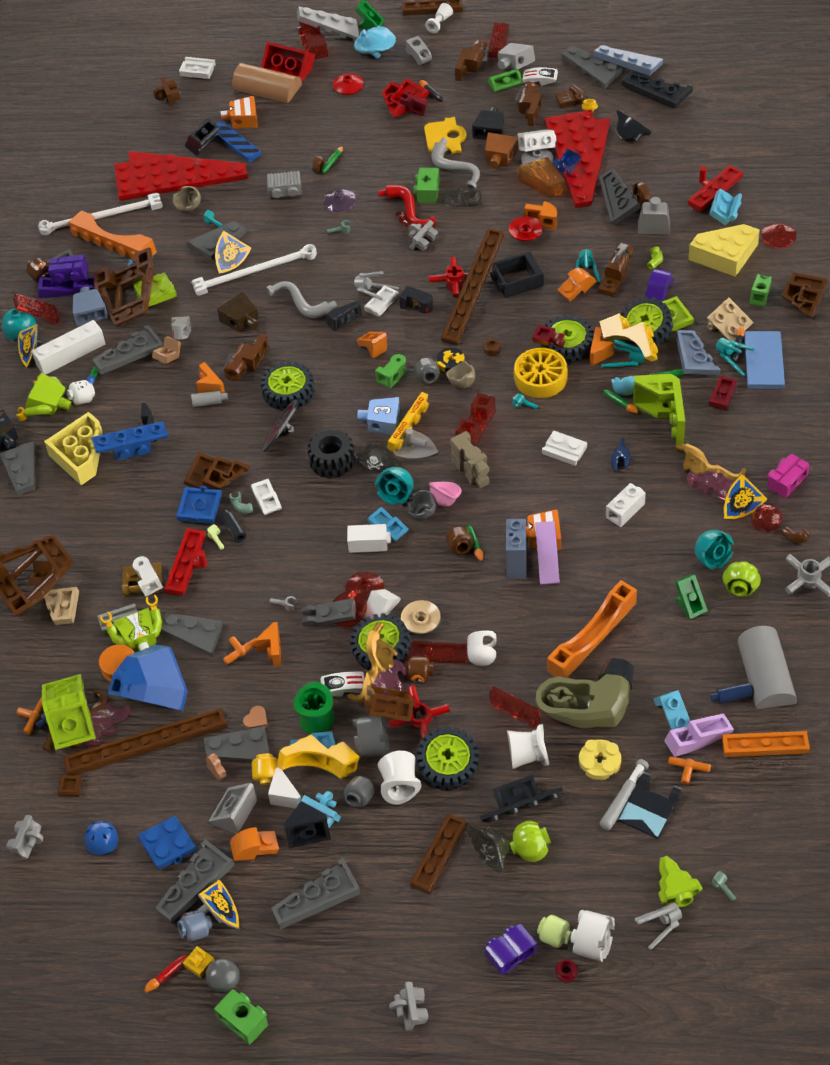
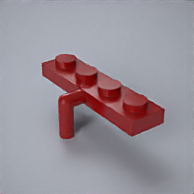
(706, 195)
(185, 562)

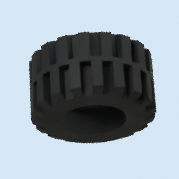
(329, 442)

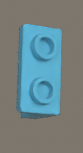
(725, 207)

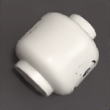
(80, 392)

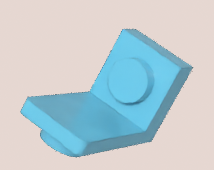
(673, 709)

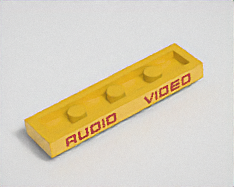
(411, 418)

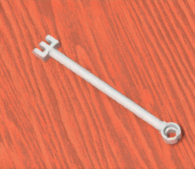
(154, 201)
(200, 286)

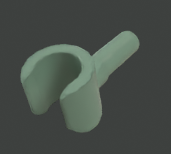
(344, 228)
(718, 882)

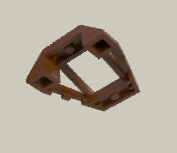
(108, 279)
(9, 590)

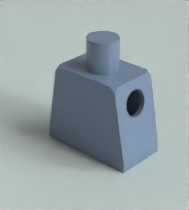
(88, 306)

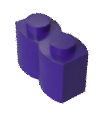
(510, 949)

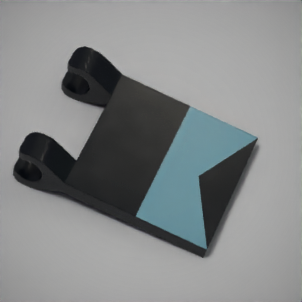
(647, 809)

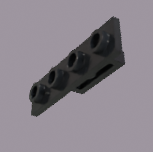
(518, 794)

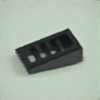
(343, 315)

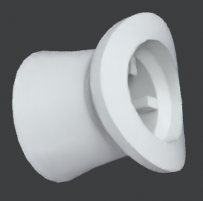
(527, 747)
(399, 777)

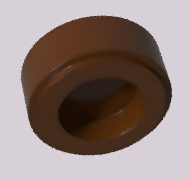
(318, 164)
(492, 347)

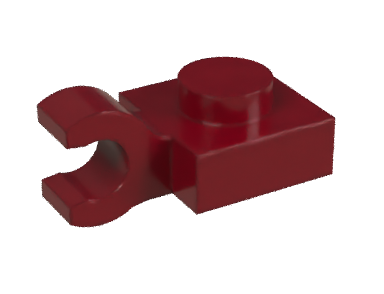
(415, 103)
(546, 335)

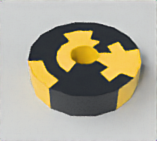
(449, 358)

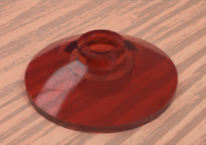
(779, 235)
(372, 582)
(360, 607)

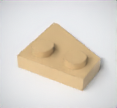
(62, 604)

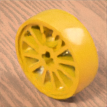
(536, 369)

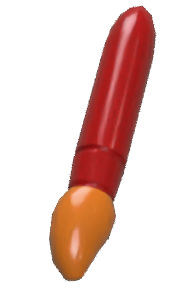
(166, 973)

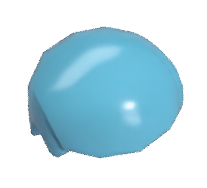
(624, 386)

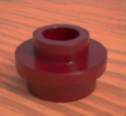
(566, 964)

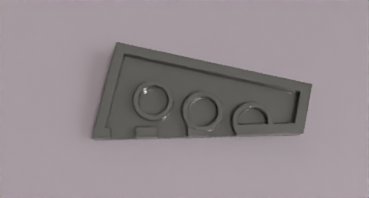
(598, 69)
(618, 197)
(135, 348)
(203, 871)
(327, 891)

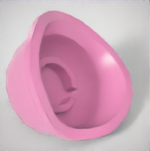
(444, 492)

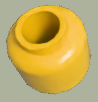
(264, 768)

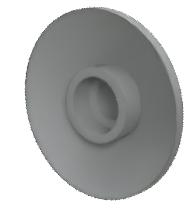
(533, 155)

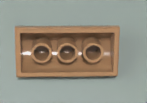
(265, 83)

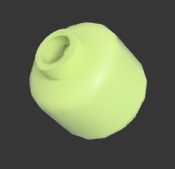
(554, 931)

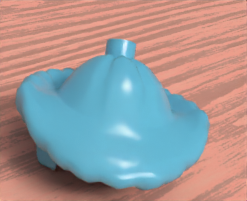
(374, 41)

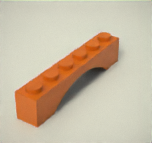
(85, 227)
(612, 611)

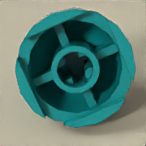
(16, 321)
(394, 485)
(713, 548)

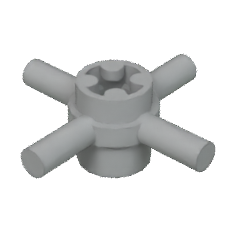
(808, 574)

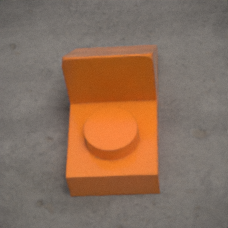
(375, 342)
(600, 348)
(208, 380)
(270, 642)

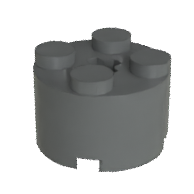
(371, 737)

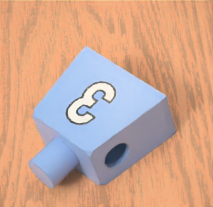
(381, 415)

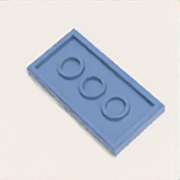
(765, 363)

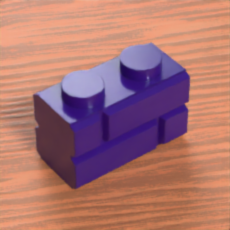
(68, 268)

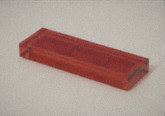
(440, 652)

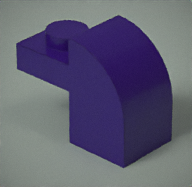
(659, 284)

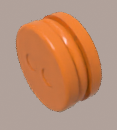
(112, 658)

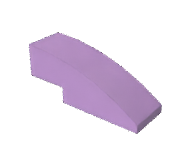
(547, 553)
(697, 734)

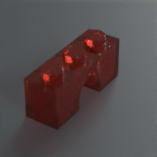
(313, 40)
(481, 413)

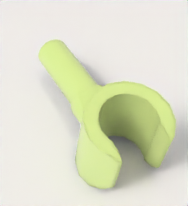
(213, 531)

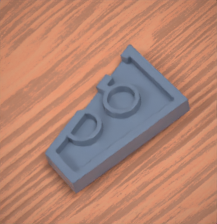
(693, 356)

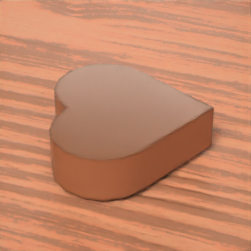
(256, 718)
(215, 766)

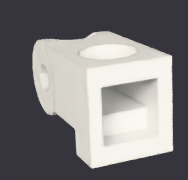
(150, 582)

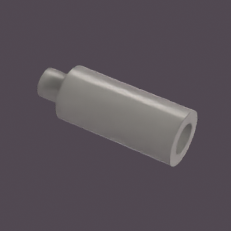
(208, 398)

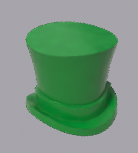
(314, 708)

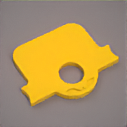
(437, 130)

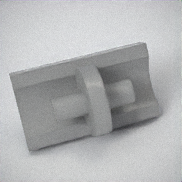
(419, 235)
(26, 837)
(406, 1006)

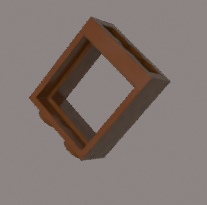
(395, 705)

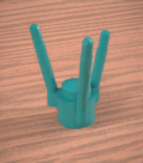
(585, 260)
(727, 347)
(636, 355)

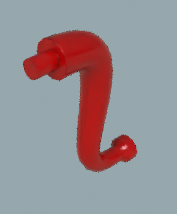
(398, 191)

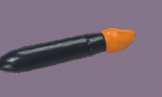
(435, 94)
(739, 336)

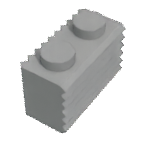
(284, 184)

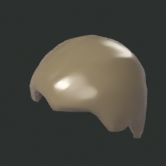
(187, 199)
(461, 375)

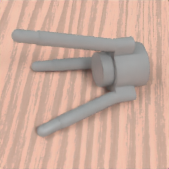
(363, 283)
(667, 914)

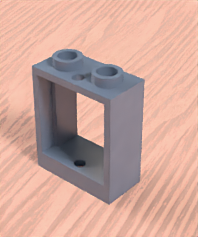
(516, 548)

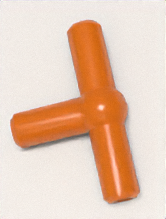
(240, 650)
(33, 716)
(688, 765)

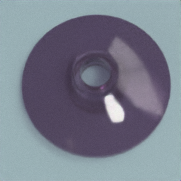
(339, 199)

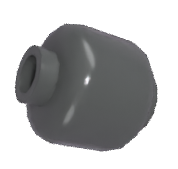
(426, 370)
(359, 791)

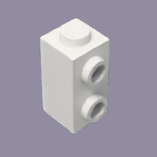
(536, 140)
(625, 504)
(368, 538)

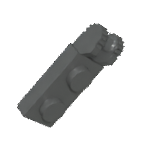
(329, 613)

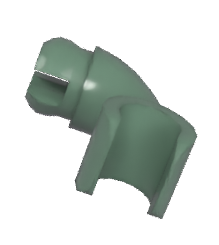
(241, 508)

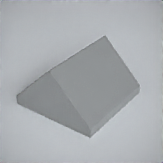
(234, 808)

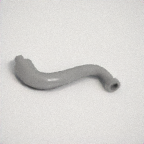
(437, 158)
(305, 309)

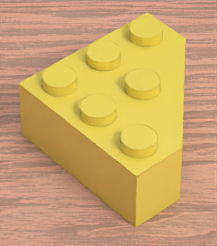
(725, 248)
(74, 448)

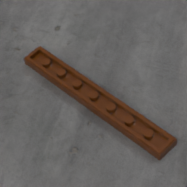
(472, 286)
(145, 742)

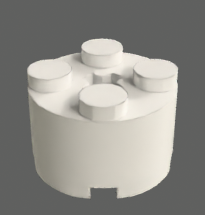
(593, 935)

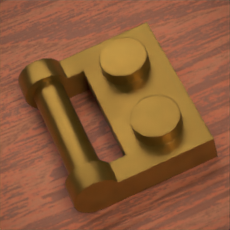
(131, 578)

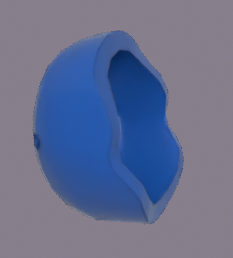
(99, 831)

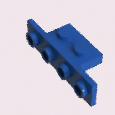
(130, 441)

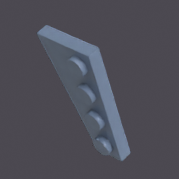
(634, 61)

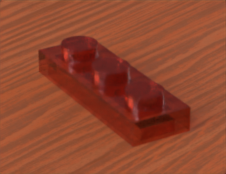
(498, 38)

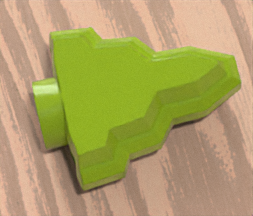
(676, 884)

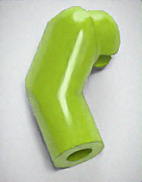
(657, 258)

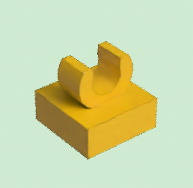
(198, 961)

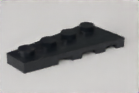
(657, 89)

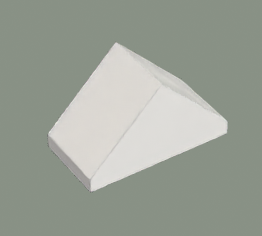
(381, 602)
(282, 791)

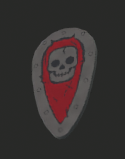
(280, 424)

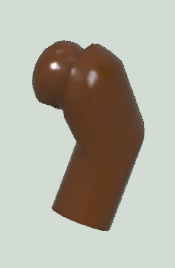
(579, 94)
(796, 537)

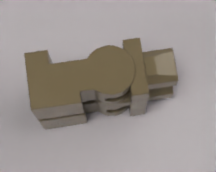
(469, 459)

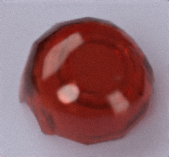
(766, 517)

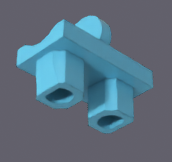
(325, 801)

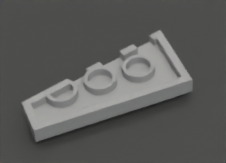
(329, 22)

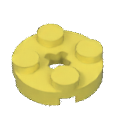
(603, 749)

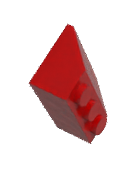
(287, 60)

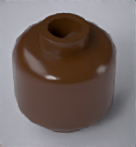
(459, 540)

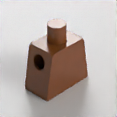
(500, 149)

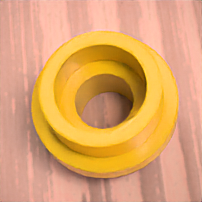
(589, 104)

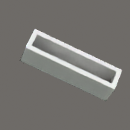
(68, 347)

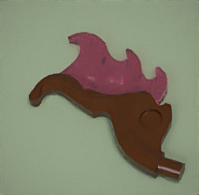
(102, 717)

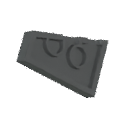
(207, 242)
(21, 467)
(195, 631)
(238, 745)

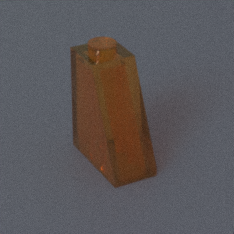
(542, 177)

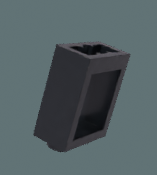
(514, 264)

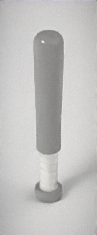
(622, 797)

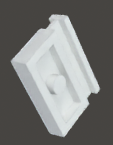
(197, 67)
(564, 448)

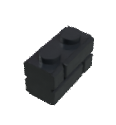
(202, 137)

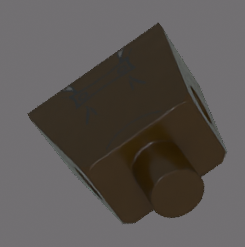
(239, 313)

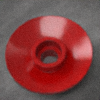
(348, 84)
(525, 228)

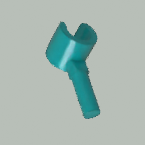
(209, 217)
(520, 399)

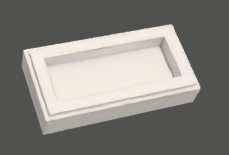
(377, 306)

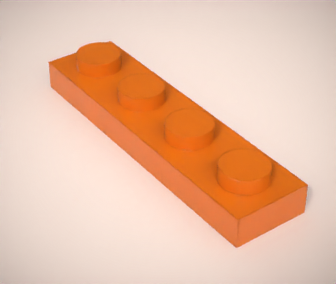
(765, 744)

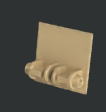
(728, 319)

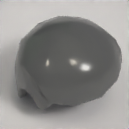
(422, 505)
(222, 975)

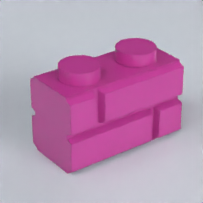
(787, 475)

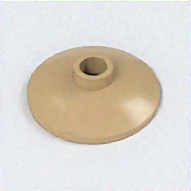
(418, 611)

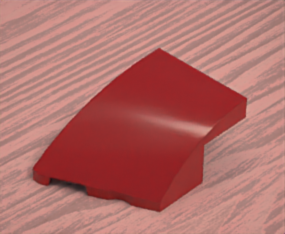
(394, 92)

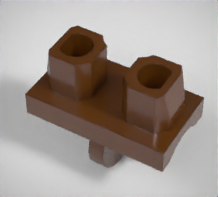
(168, 91)

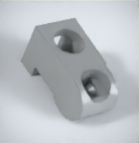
(419, 52)
(181, 327)

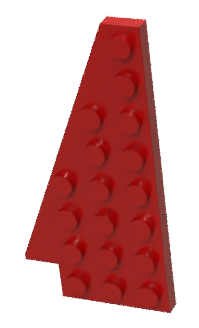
(587, 138)
(169, 173)

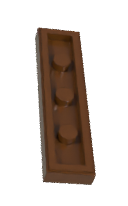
(429, 6)
(438, 854)

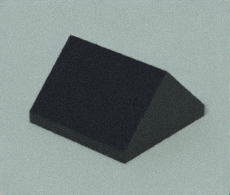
(306, 826)

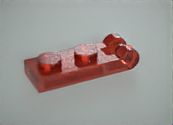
(36, 308)
(515, 707)

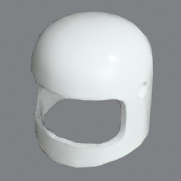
(477, 652)

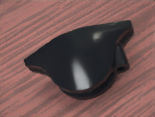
(630, 129)

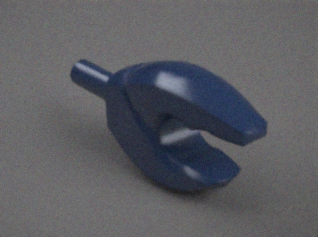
(620, 454)

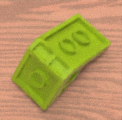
(659, 391)
(67, 712)

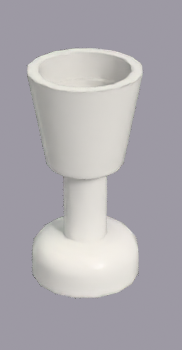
(442, 14)

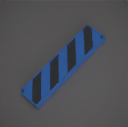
(237, 142)

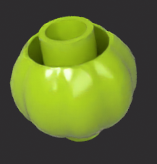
(741, 578)
(530, 841)

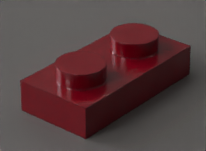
(722, 393)

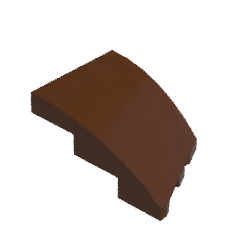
(805, 292)
(213, 472)

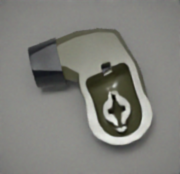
(586, 701)

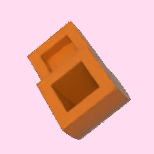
(545, 214)
(578, 281)
(250, 843)

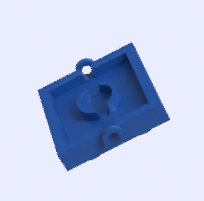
(199, 505)
(167, 843)

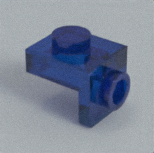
(568, 161)

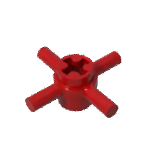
(453, 277)
(422, 723)

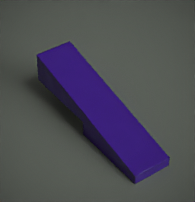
(49, 289)

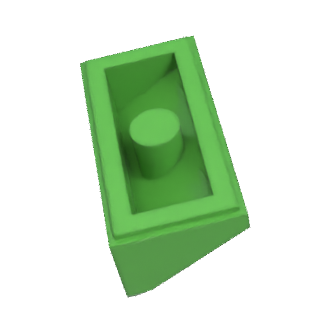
(505, 80)

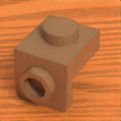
(168, 352)

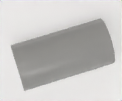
(766, 667)

